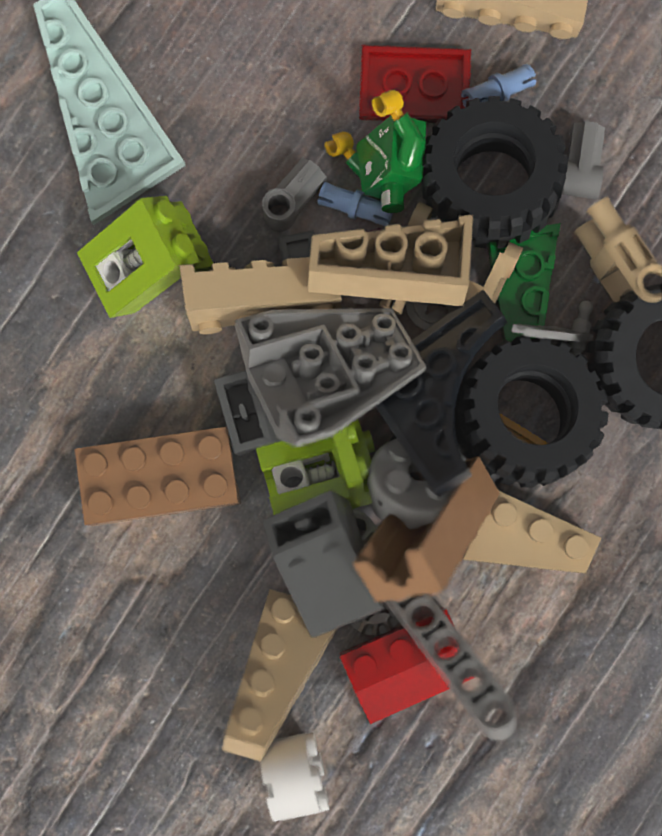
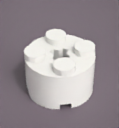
(294, 778)

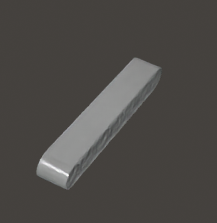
(454, 669)

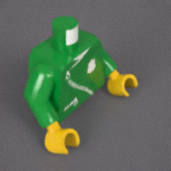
(389, 156)

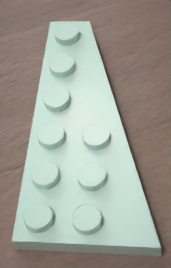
(108, 125)

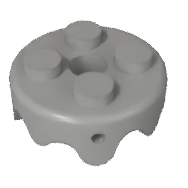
(397, 492)

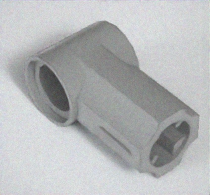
(584, 157)
(294, 193)

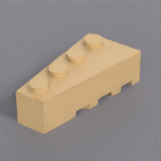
(558, 17)
(395, 263)
(227, 293)
(273, 677)

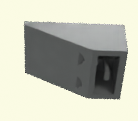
(244, 414)
(316, 555)

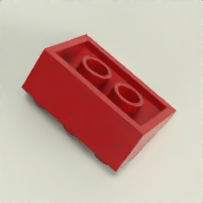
(393, 671)

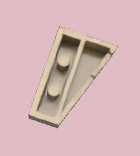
(531, 538)

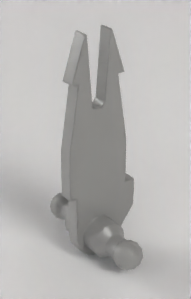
(576, 336)

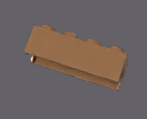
(157, 476)
(422, 560)

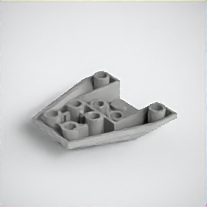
(324, 366)

